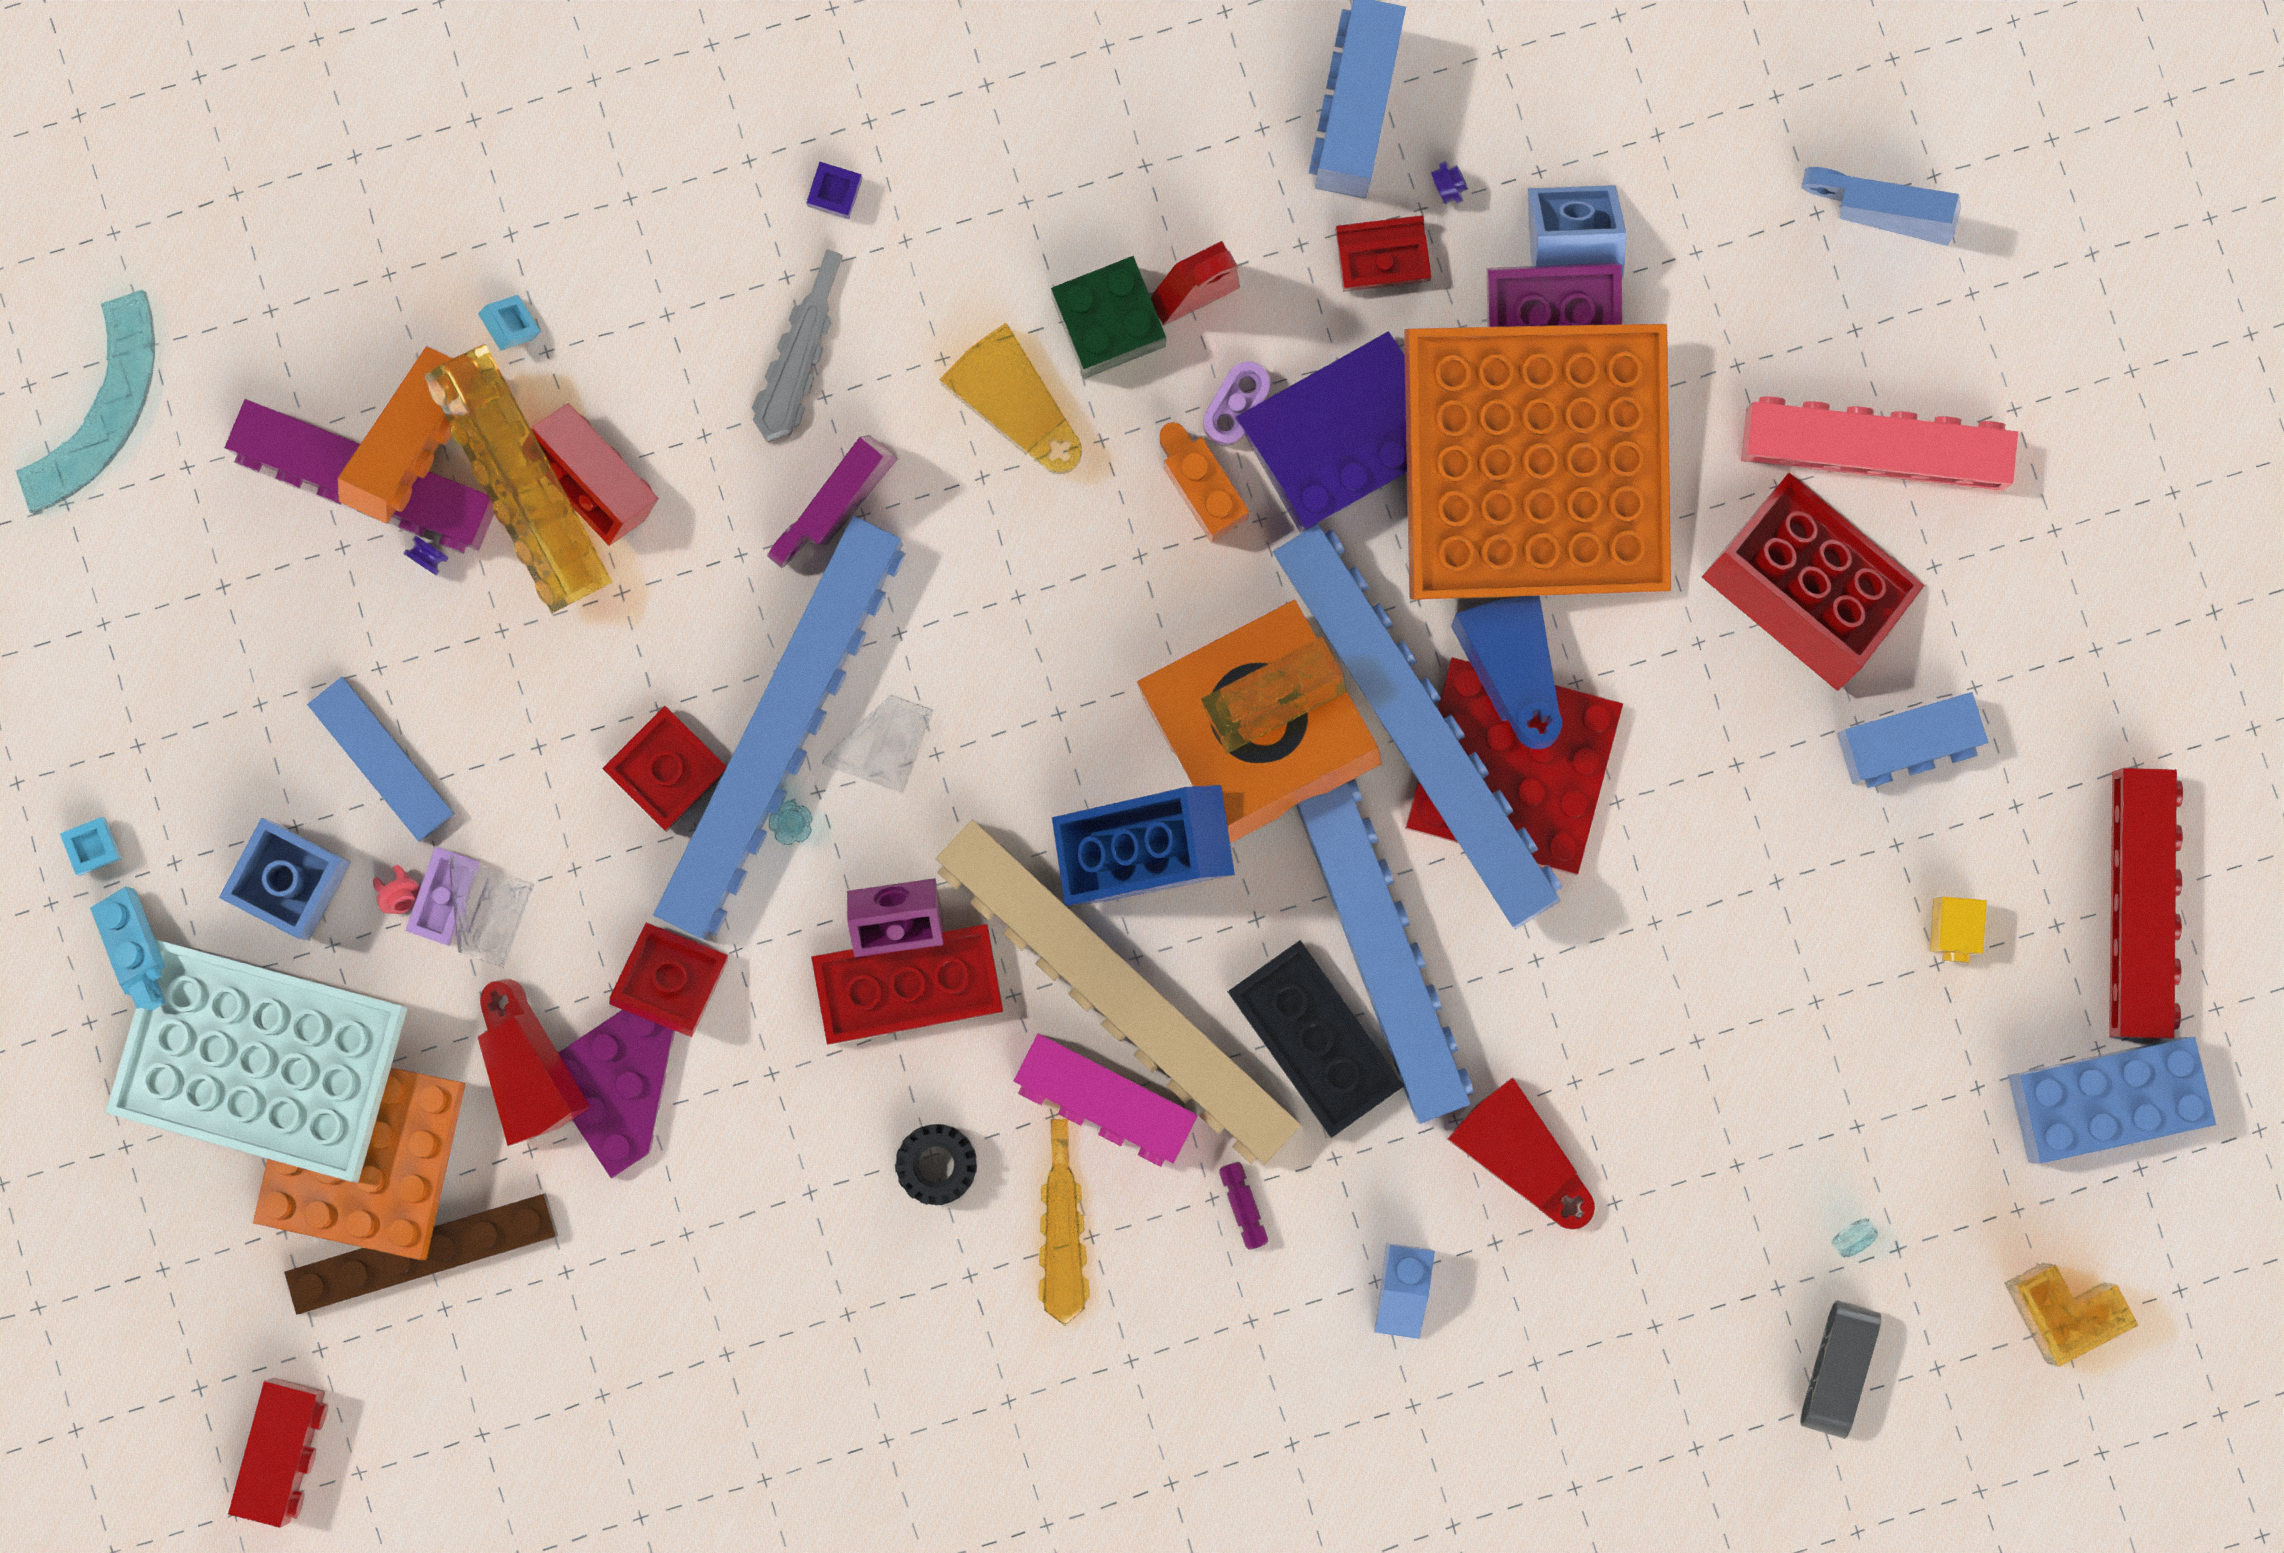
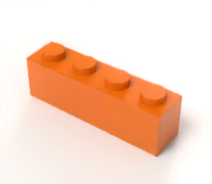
(397, 446)

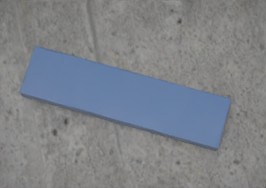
(381, 759)

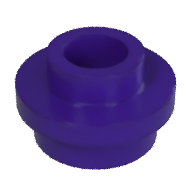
(1449, 183)

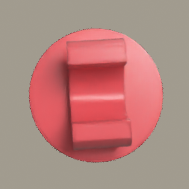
(397, 895)

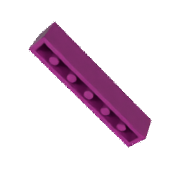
(318, 457)

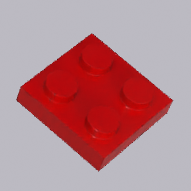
(665, 768)
(668, 979)

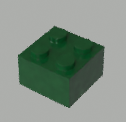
(1108, 317)

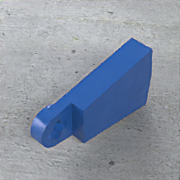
(1513, 664)

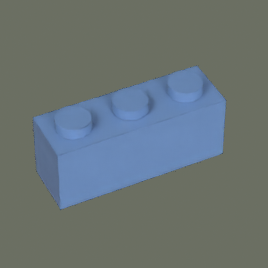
(1913, 740)

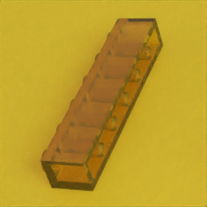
(517, 478)

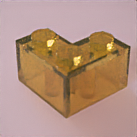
(2064, 1324)

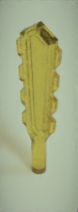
(1062, 1256)

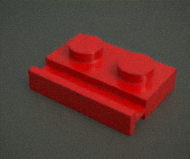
(1383, 253)

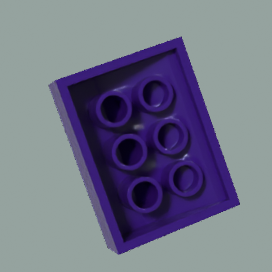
(1334, 432)

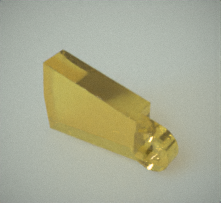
(1009, 395)

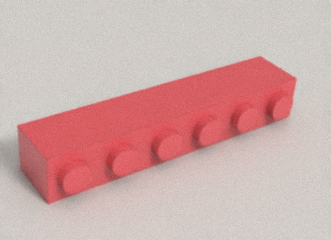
(1879, 444)

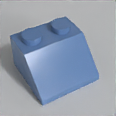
(1576, 226)

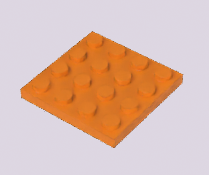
(399, 1182)

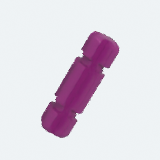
(1243, 1205)

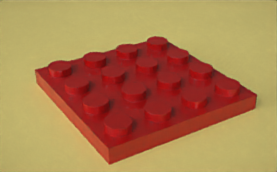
(1547, 788)

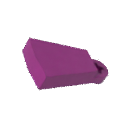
(837, 499)

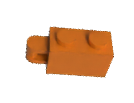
(1201, 482)

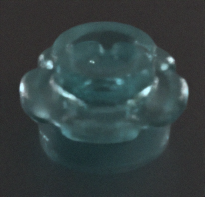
(802, 819)

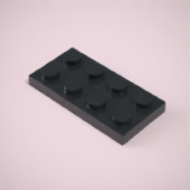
(1315, 1039)

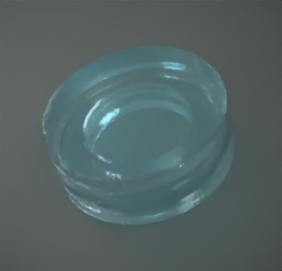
(1855, 1238)

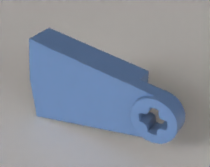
(1888, 206)

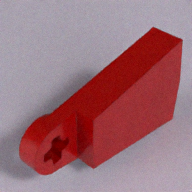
(1196, 283)
(524, 1068)
(1519, 1150)

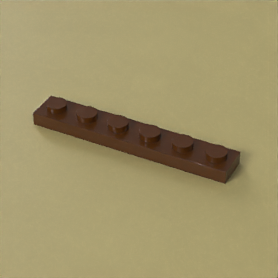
(450, 1246)

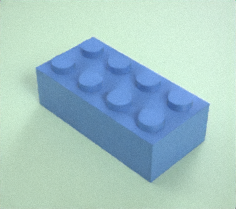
(1361, 91)
(2112, 1100)

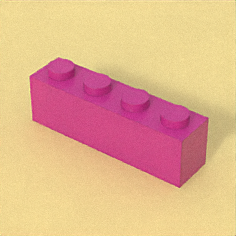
(1105, 1099)

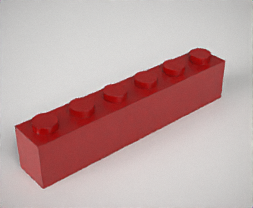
(2144, 903)

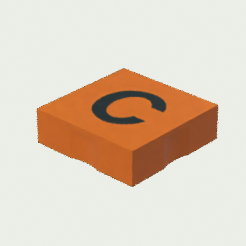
(1281, 766)

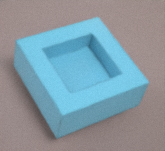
(509, 322)
(90, 846)

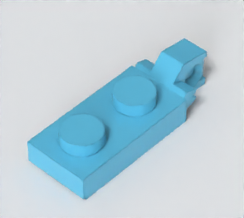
(131, 947)

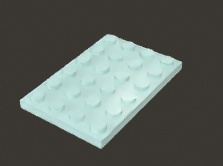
(259, 1062)

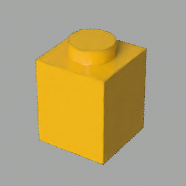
(1958, 928)

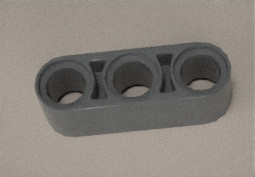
(1840, 1369)

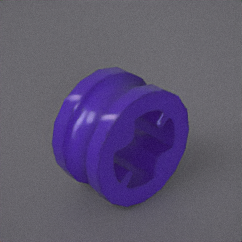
(425, 555)

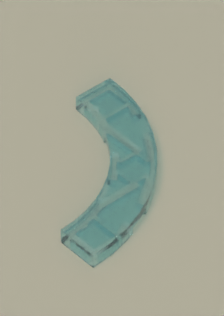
(111, 414)

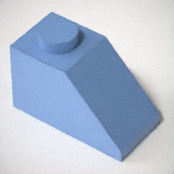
(1404, 1290)

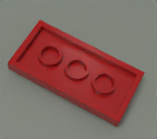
(907, 987)

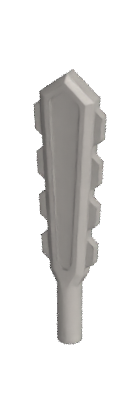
(789, 378)

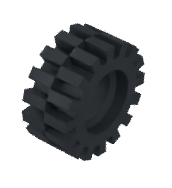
(908, 1164)

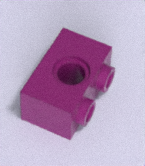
(894, 917)

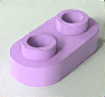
(1232, 401)

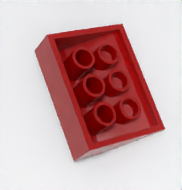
(1813, 582)

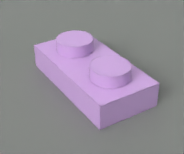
(433, 908)

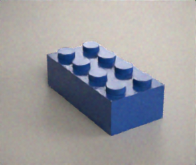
(1143, 845)

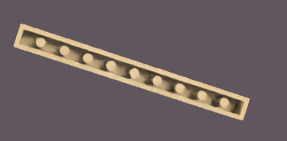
(1118, 992)

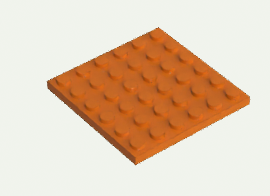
(1537, 460)

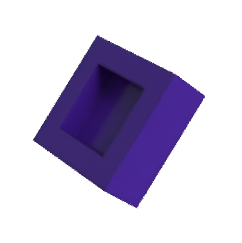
(834, 190)

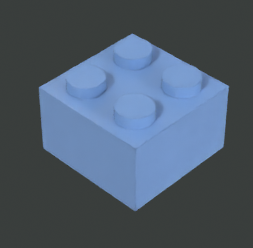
(285, 879)

